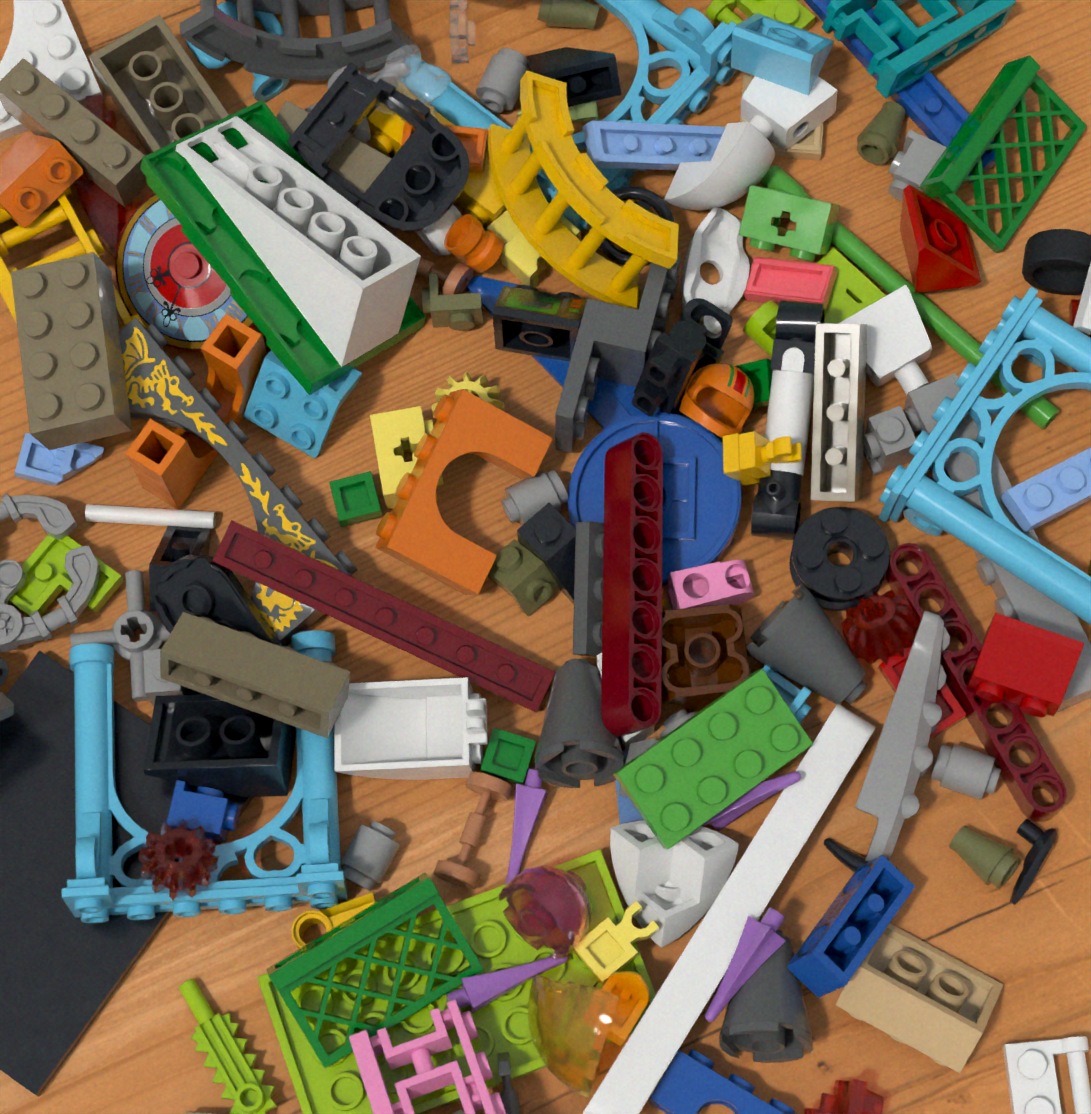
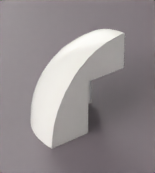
(737, 163)
(672, 883)

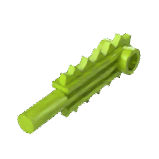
(226, 1054)

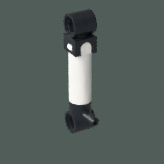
(778, 498)

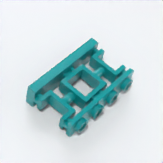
(925, 46)

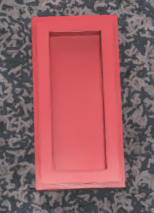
(789, 281)

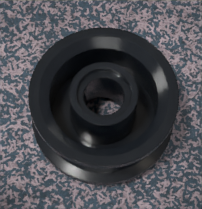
(847, 533)

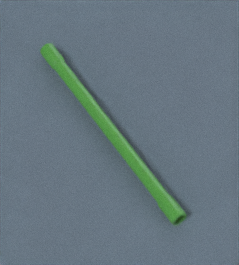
(1039, 410)

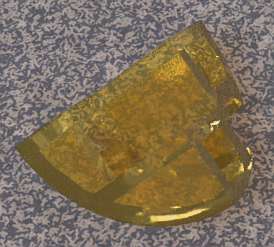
(571, 1029)

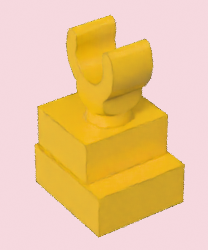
(750, 454)

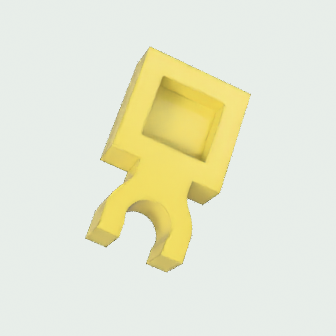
(610, 946)

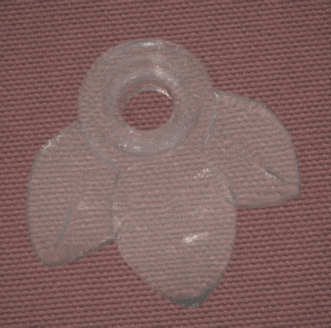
(412, 78)

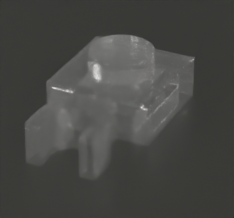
(461, 31)

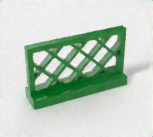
(977, 133)
(353, 935)

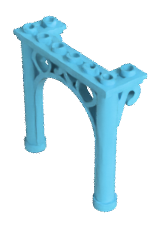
(689, 43)
(935, 504)
(96, 801)

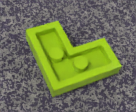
(48, 577)

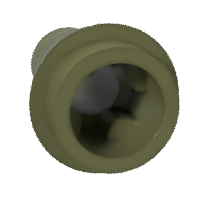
(568, 13)
(881, 136)
(985, 856)

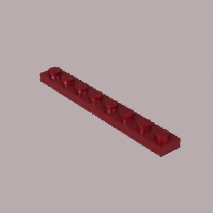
(383, 616)

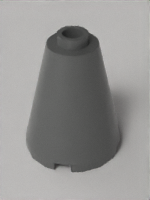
(808, 649)
(573, 736)
(769, 1013)

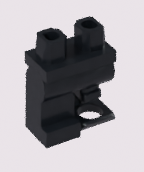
(679, 356)

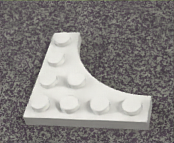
(50, 44)

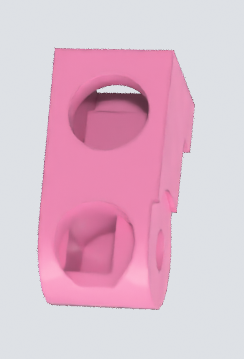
(710, 585)

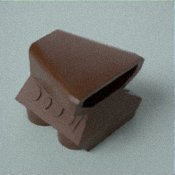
(702, 654)

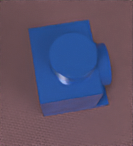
(203, 808)

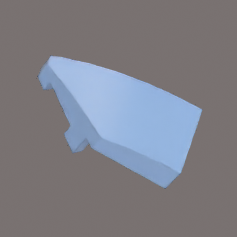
(55, 465)

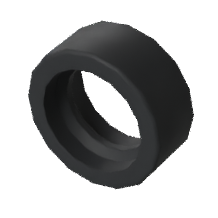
(1057, 261)

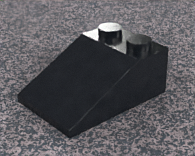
(219, 746)

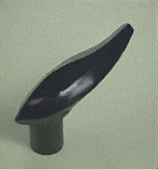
(1042, 846)

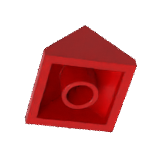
(936, 244)

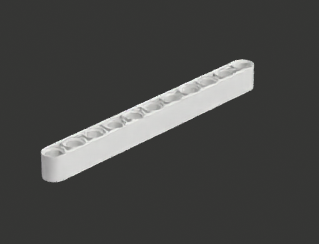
(718, 935)

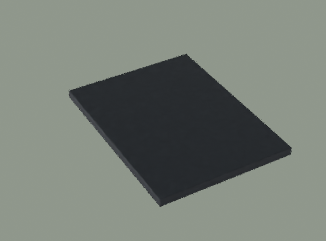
(52, 963)

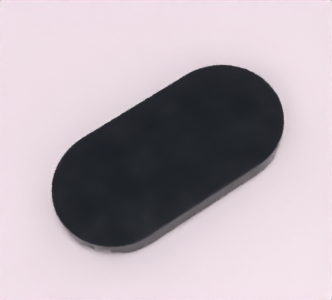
(210, 591)

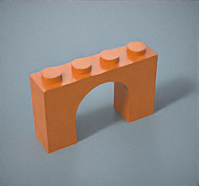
(175, 461)
(415, 527)

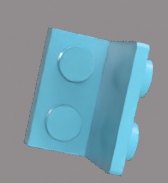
(290, 412)

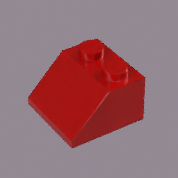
(1024, 666)

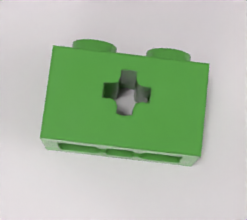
(764, 214)

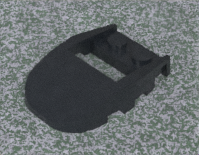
(417, 181)

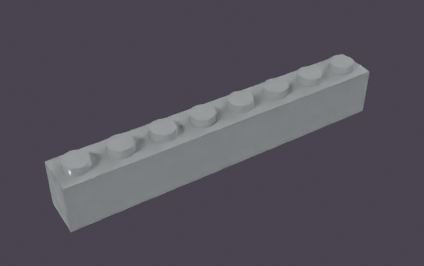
(1013, 595)

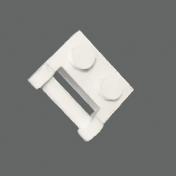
(1034, 1079)

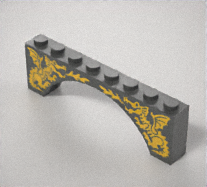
(163, 392)

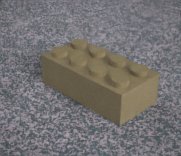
(156, 85)
(71, 351)

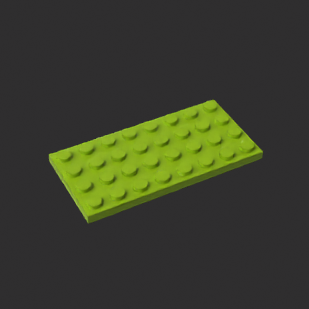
(500, 1024)

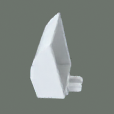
(411, 730)

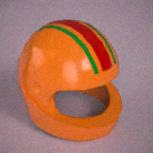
(719, 398)

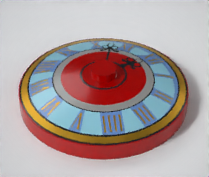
(170, 280)

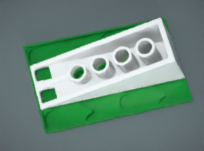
(289, 247)

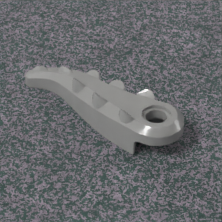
(903, 744)

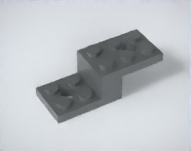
(612, 347)

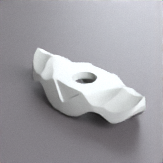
(719, 244)

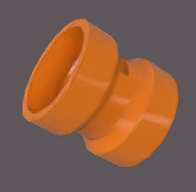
(471, 241)

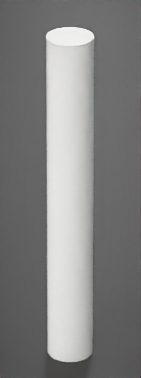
(150, 516)

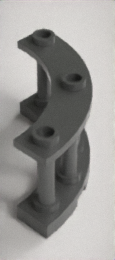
(290, 54)

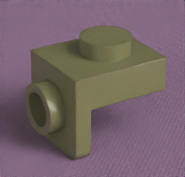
(451, 310)
(523, 577)

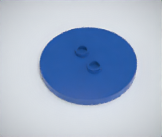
(698, 499)

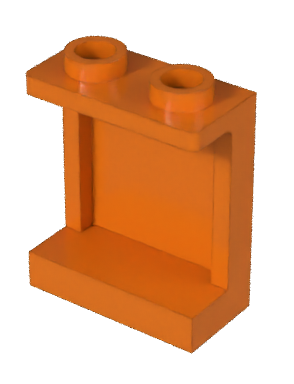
(34, 176)

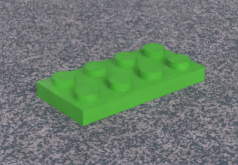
(713, 759)

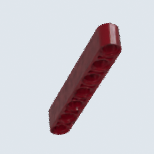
(632, 585)
(956, 664)

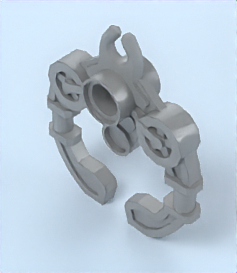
(79, 564)

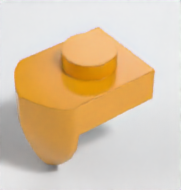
(633, 999)

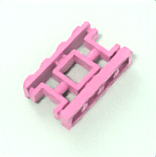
(471, 1089)

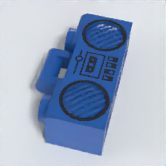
(850, 926)

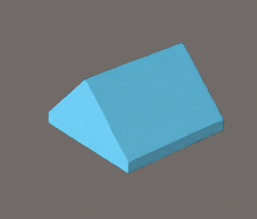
(779, 52)

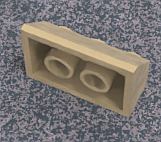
(921, 997)

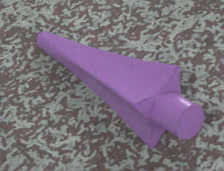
(752, 798)
(528, 806)
(754, 948)
(484, 988)

